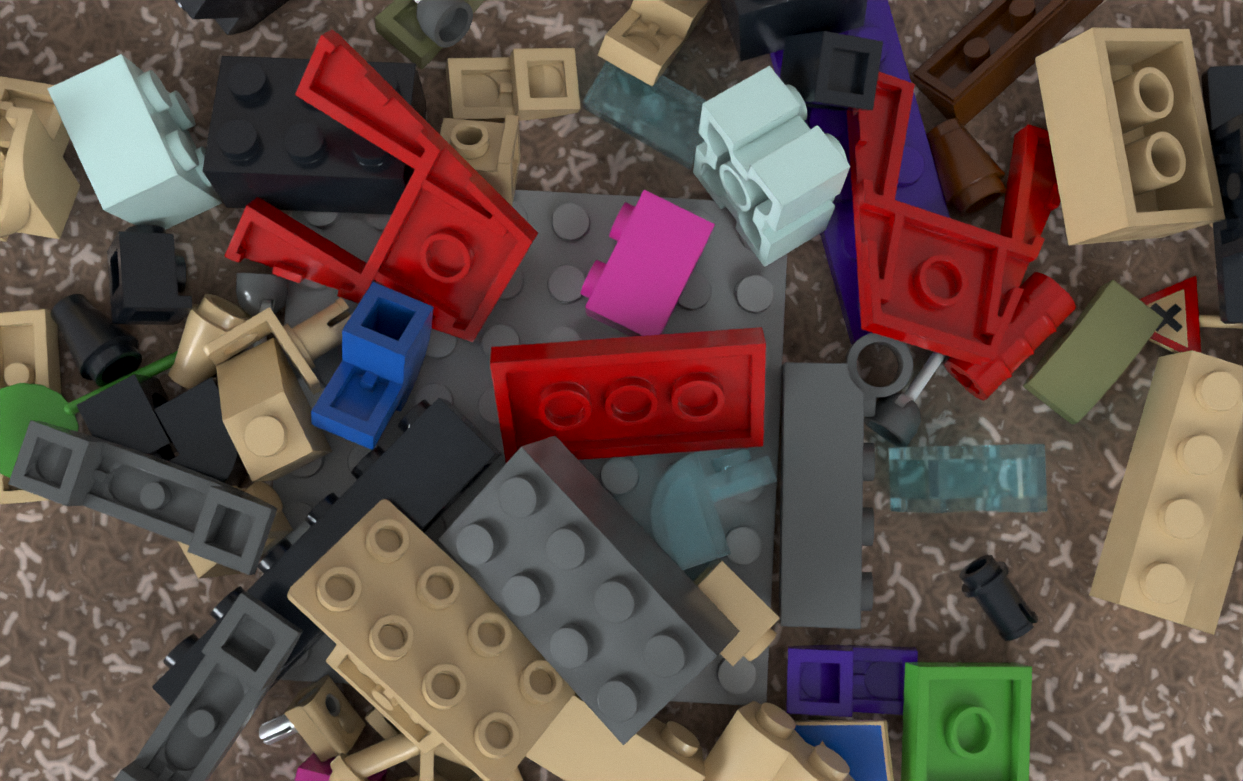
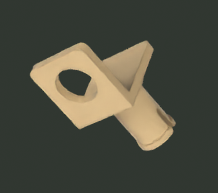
(300, 343)

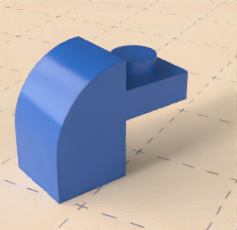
(378, 367)

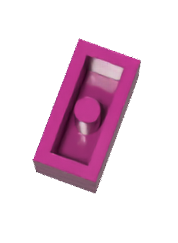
(647, 267)

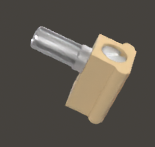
(320, 717)

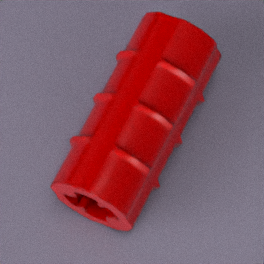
(1036, 317)

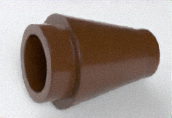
(964, 168)

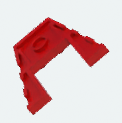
(449, 234)
(930, 274)

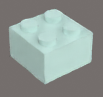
(135, 144)

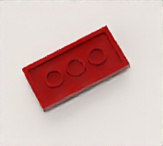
(634, 393)

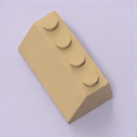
(1180, 496)

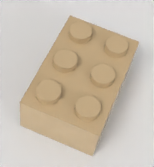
(1129, 135)

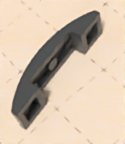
(146, 492)
(219, 696)

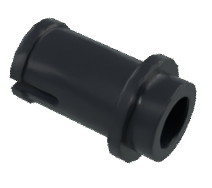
(998, 597)

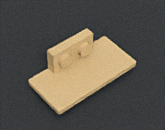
(430, 645)

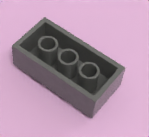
(587, 586)

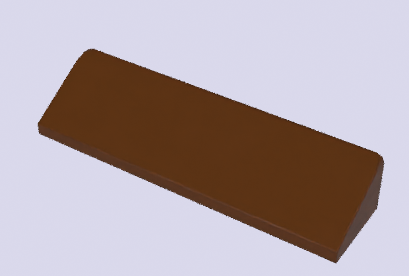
(995, 52)

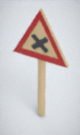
(1181, 316)

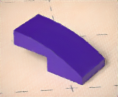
(847, 679)

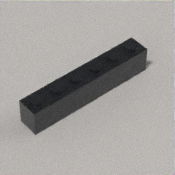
(418, 474)

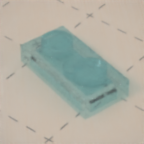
(658, 115)

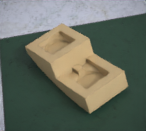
(651, 36)
(526, 84)

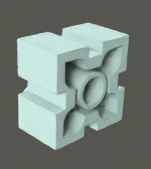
(769, 164)

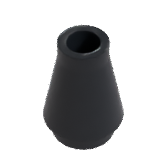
(97, 346)

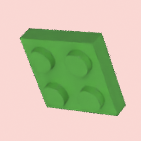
(966, 721)

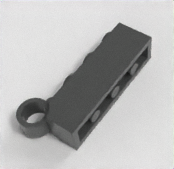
(823, 487)

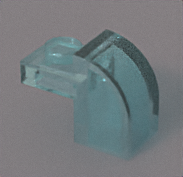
(968, 478)
(684, 507)

